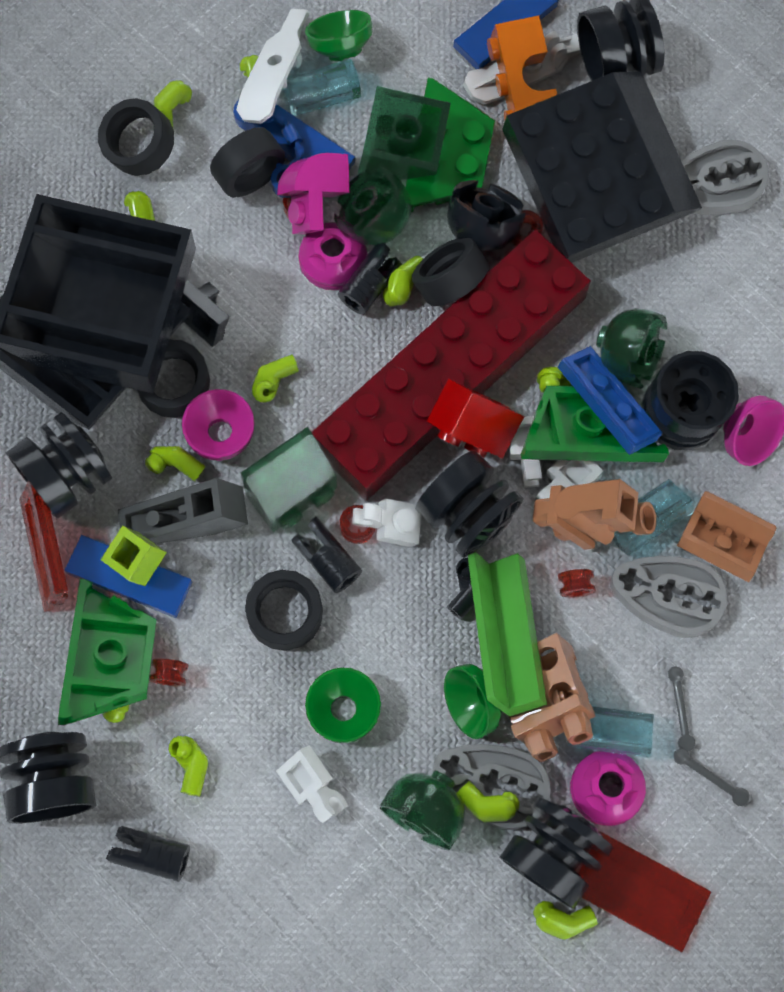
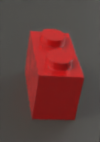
(474, 419)

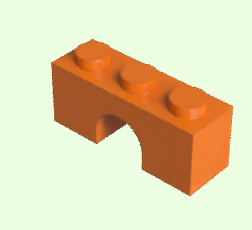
(515, 47)

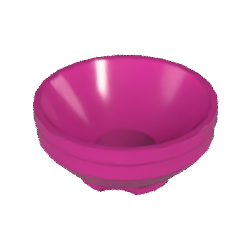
(329, 271)
(216, 407)
(760, 432)
(593, 803)

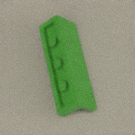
(507, 634)

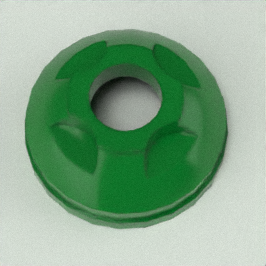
(340, 34)
(343, 684)
(468, 701)

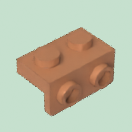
(726, 536)

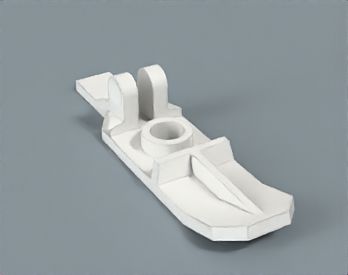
(272, 69)
(482, 84)

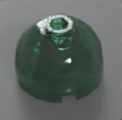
(374, 208)
(632, 345)
(427, 807)

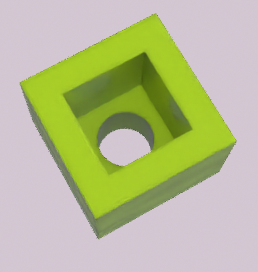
(133, 556)

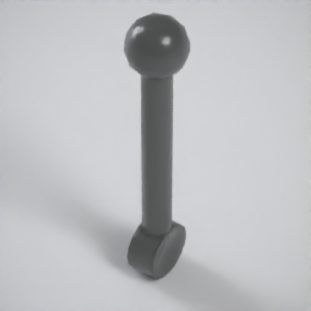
(686, 741)
(739, 796)

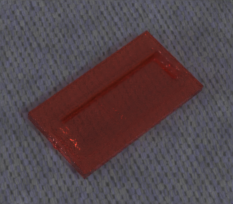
(43, 548)
(645, 894)

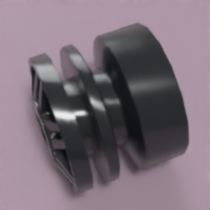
(621, 40)
(701, 384)
(60, 464)
(462, 496)
(45, 770)
(557, 852)

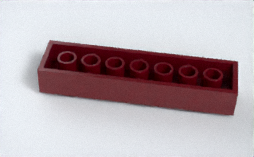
(468, 343)

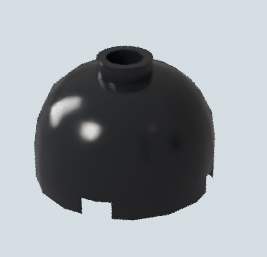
(484, 215)

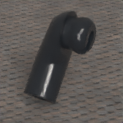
(464, 600)

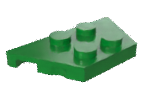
(462, 153)
(570, 430)
(106, 656)

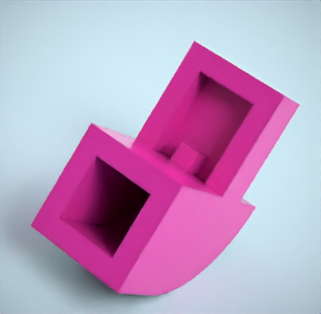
(308, 183)

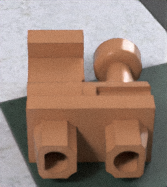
(594, 512)
(566, 705)

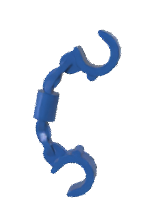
(291, 135)

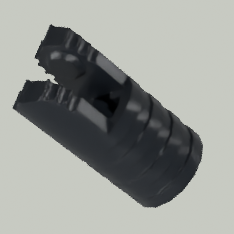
(369, 279)
(329, 561)
(157, 856)

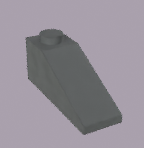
(188, 512)

